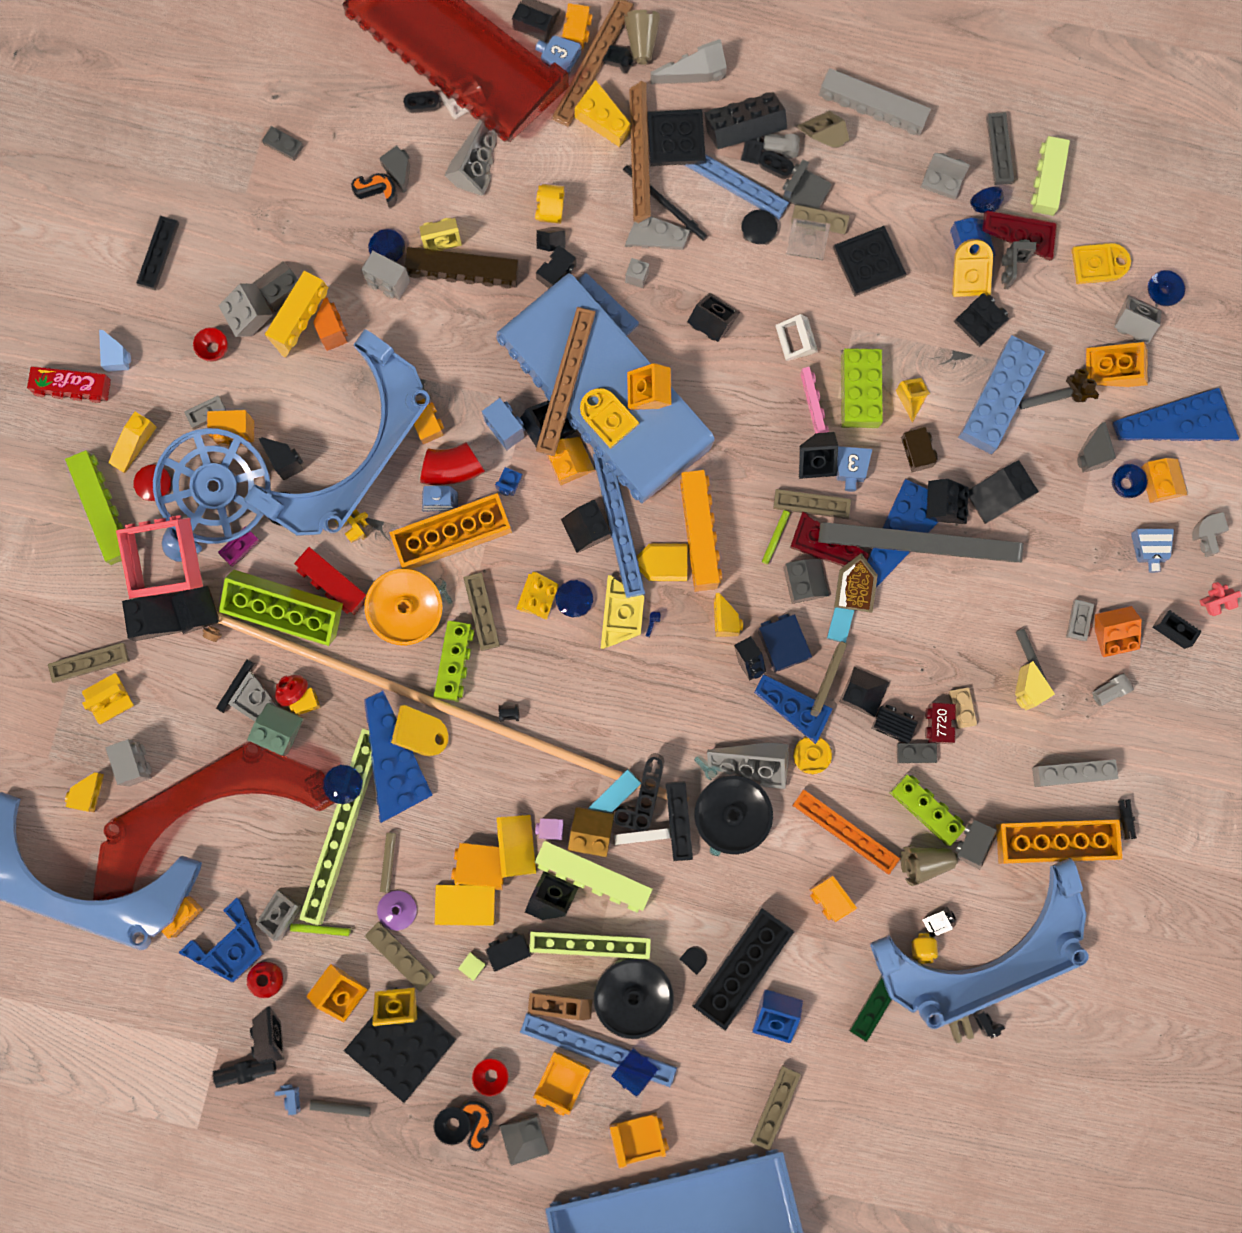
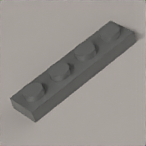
(1000, 148)

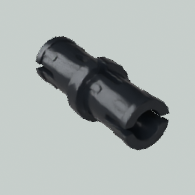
(1127, 819)

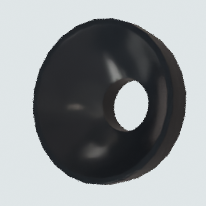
(449, 1136)

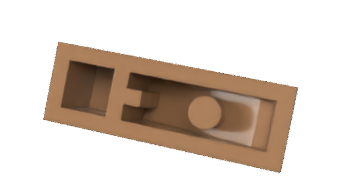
(560, 1006)

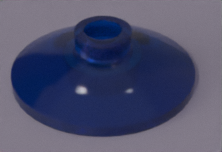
(1171, 282)

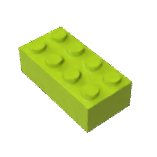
(861, 388)

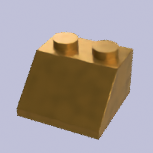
(591, 832)

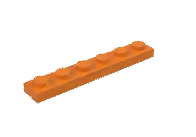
(846, 832)

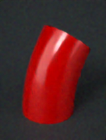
(450, 466)

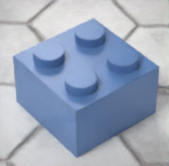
(503, 424)

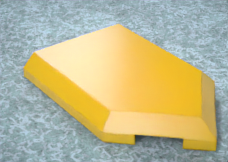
(663, 562)

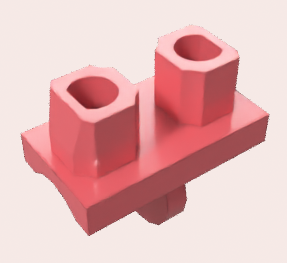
(1220, 595)

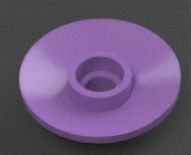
(406, 914)

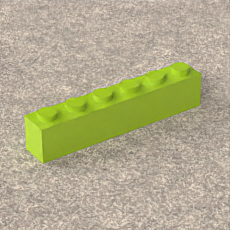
(96, 503)

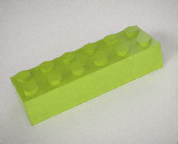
(280, 607)

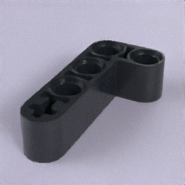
(645, 791)

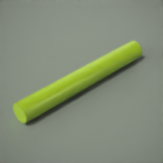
(775, 538)
(320, 929)

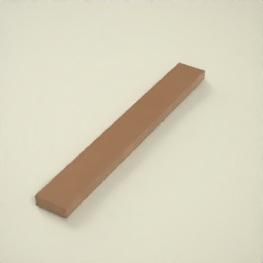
(592, 62)
(639, 152)
(565, 381)

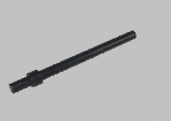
(690, 225)

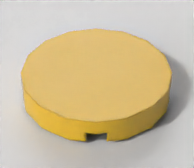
(812, 757)

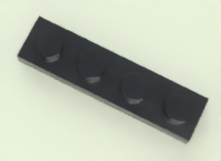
(157, 253)
(679, 821)

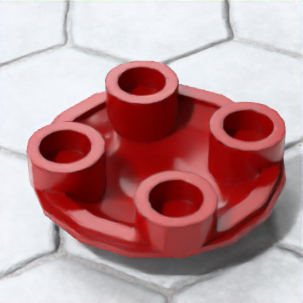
(144, 482)

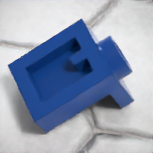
(508, 482)

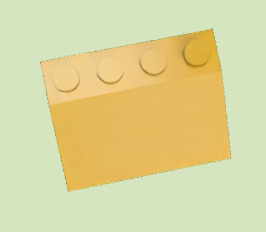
(296, 312)

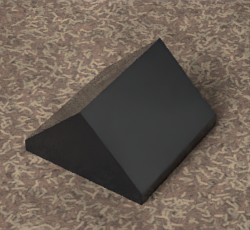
(195, 609)

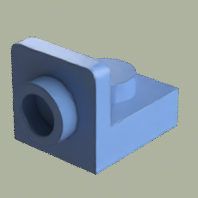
(292, 1102)

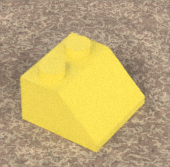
(440, 235)
(1031, 687)

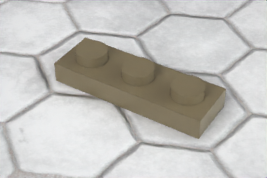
(837, 221)

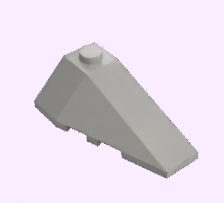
(702, 66)
(758, 762)

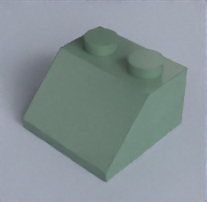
(275, 729)

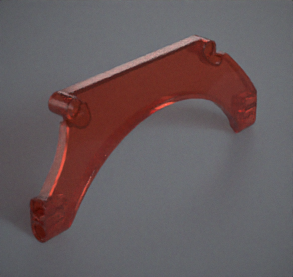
(226, 776)

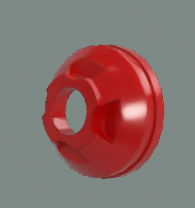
(204, 339)
(290, 689)
(274, 976)
(484, 1086)

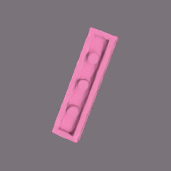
(813, 396)

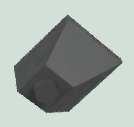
(1097, 450)
(524, 1139)

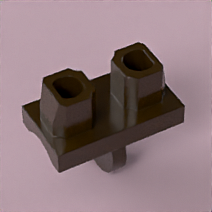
(1082, 387)

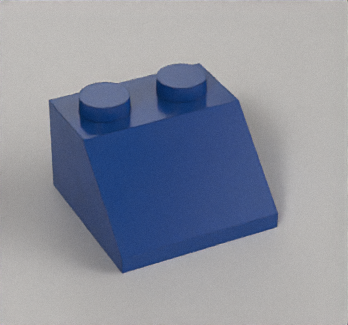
(970, 229)
(777, 1016)

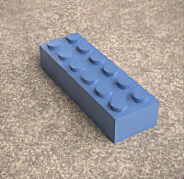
(1001, 394)

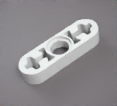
(642, 836)

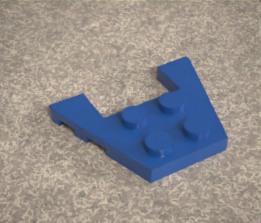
(234, 952)

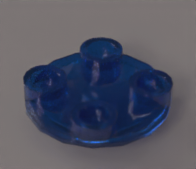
(387, 243)
(574, 598)
(342, 784)

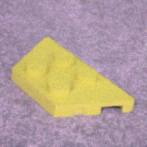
(621, 615)

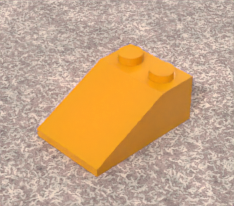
(1118, 365)

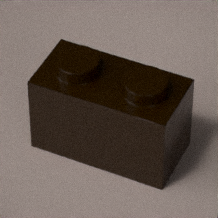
(919, 449)

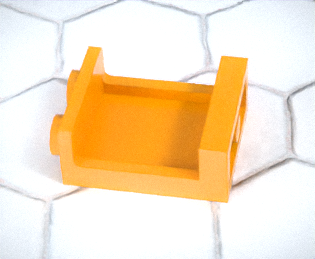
(478, 866)
(561, 1083)
(638, 1139)

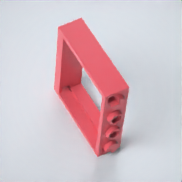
(132, 564)

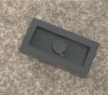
(282, 143)
(917, 753)

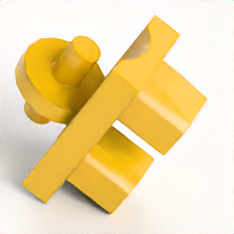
(356, 532)

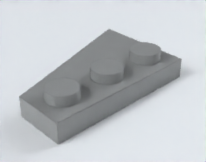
(657, 233)
(251, 697)

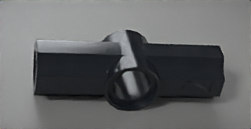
(242, 1073)

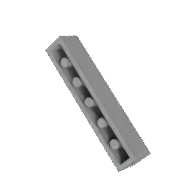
(874, 102)

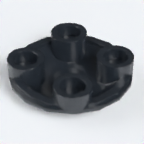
(759, 227)

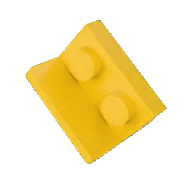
(537, 595)
(107, 699)

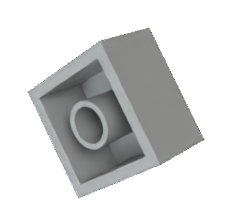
(385, 275)
(245, 310)
(129, 762)

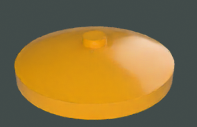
(403, 606)

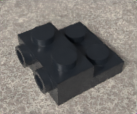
(982, 319)

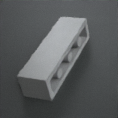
(1075, 773)

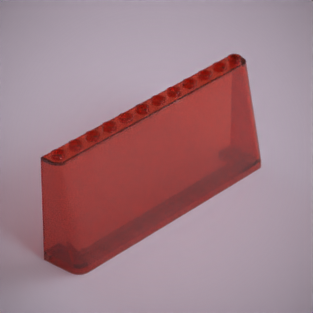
(464, 51)

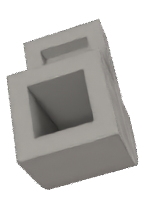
(1207, 530)

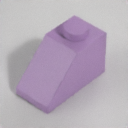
(550, 829)

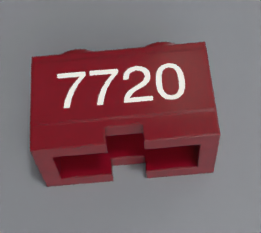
(939, 723)

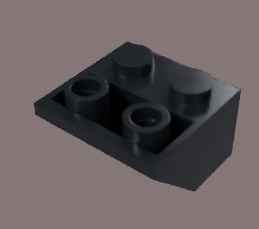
(947, 501)

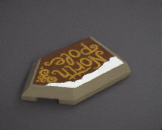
(856, 586)

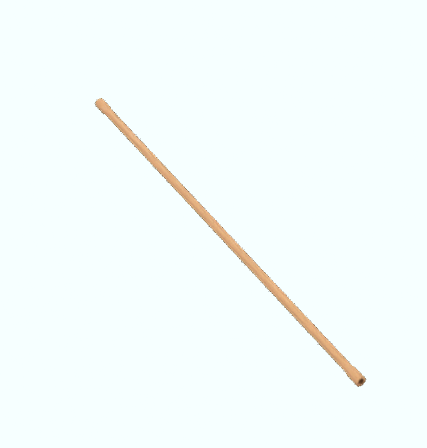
(427, 700)

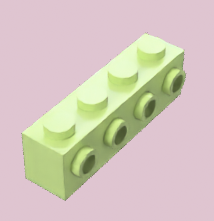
(1050, 175)

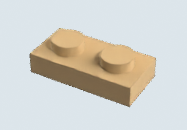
(965, 713)

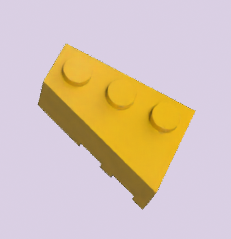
(602, 115)

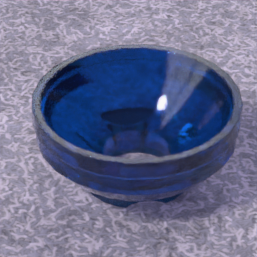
(987, 200)
(1134, 475)

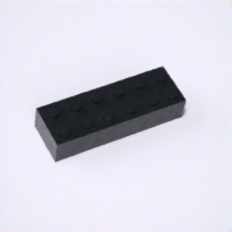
(742, 968)

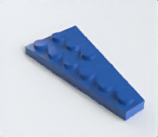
(1188, 419)
(906, 514)
(395, 769)

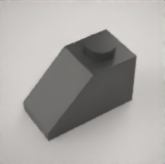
(397, 166)

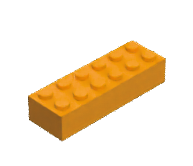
(699, 530)
(450, 532)
(1058, 841)

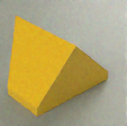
(912, 395)

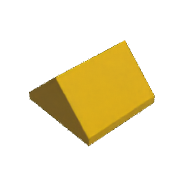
(394, 1006)

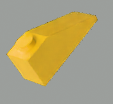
(131, 441)

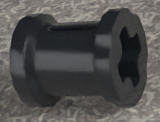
(509, 713)

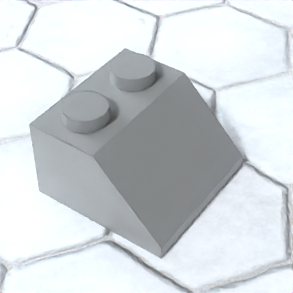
(1138, 319)

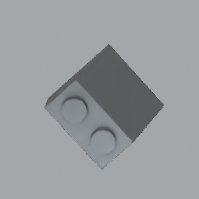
(277, 285)
(805, 580)
(976, 844)

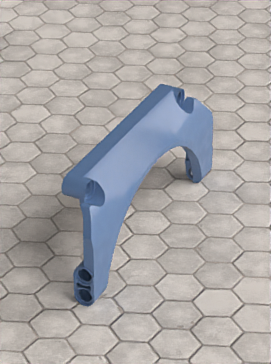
(397, 387)
(114, 919)
(1043, 954)

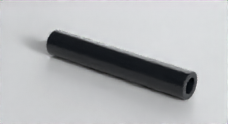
(246, 667)

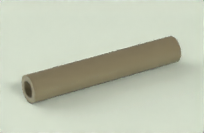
(387, 862)

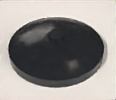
(733, 815)
(633, 998)

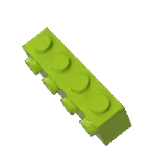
(453, 661)
(927, 809)

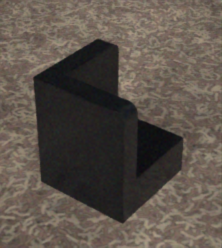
(550, 238)

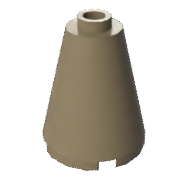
(642, 34)
(926, 863)

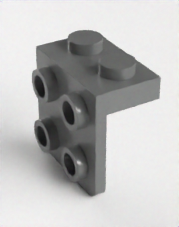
(805, 187)
(1017, 253)

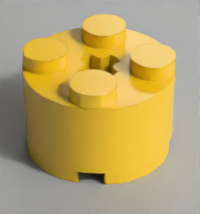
(551, 203)

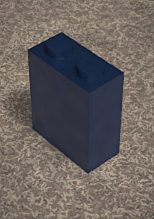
(784, 642)

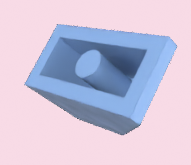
(112, 354)

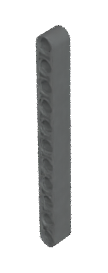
(921, 542)

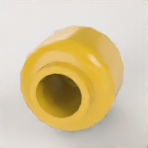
(924, 949)

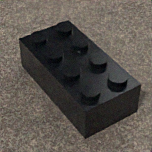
(745, 120)

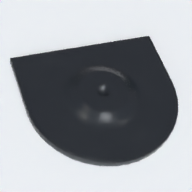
(694, 959)

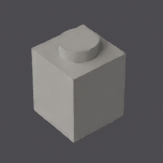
(637, 273)

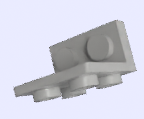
(944, 175)

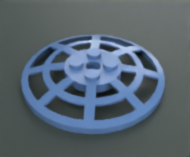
(202, 476)

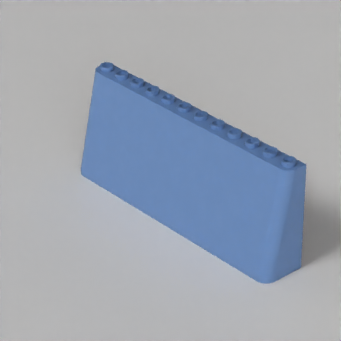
(666, 437)
(723, 1199)

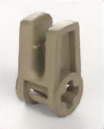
(966, 1027)

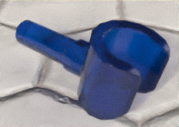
(654, 617)

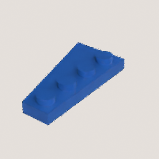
(793, 707)

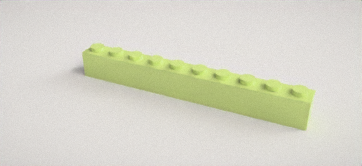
(337, 840)

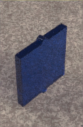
(634, 1072)

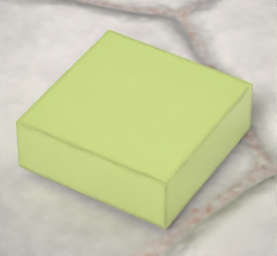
(471, 966)

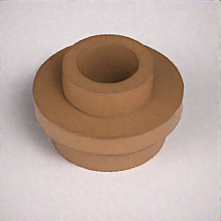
(211, 633)

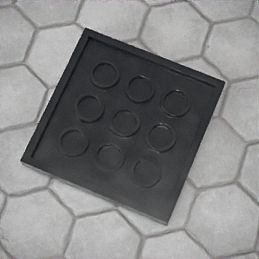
(400, 1052)

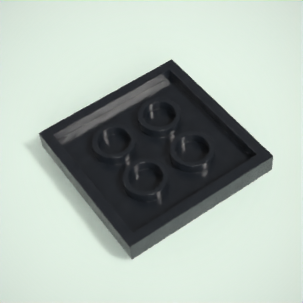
(676, 137)
(869, 261)

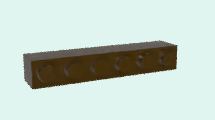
(461, 267)

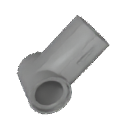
(787, 144)
(1115, 688)

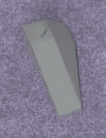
(472, 162)

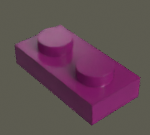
(238, 548)

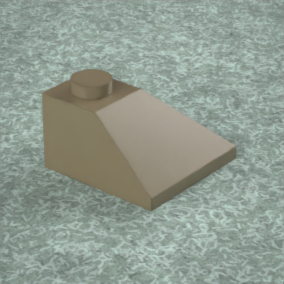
(827, 129)

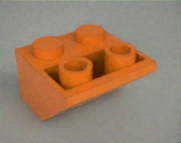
(330, 326)
(1118, 631)

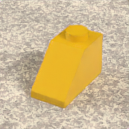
(85, 793)

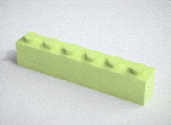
(594, 876)
(590, 944)

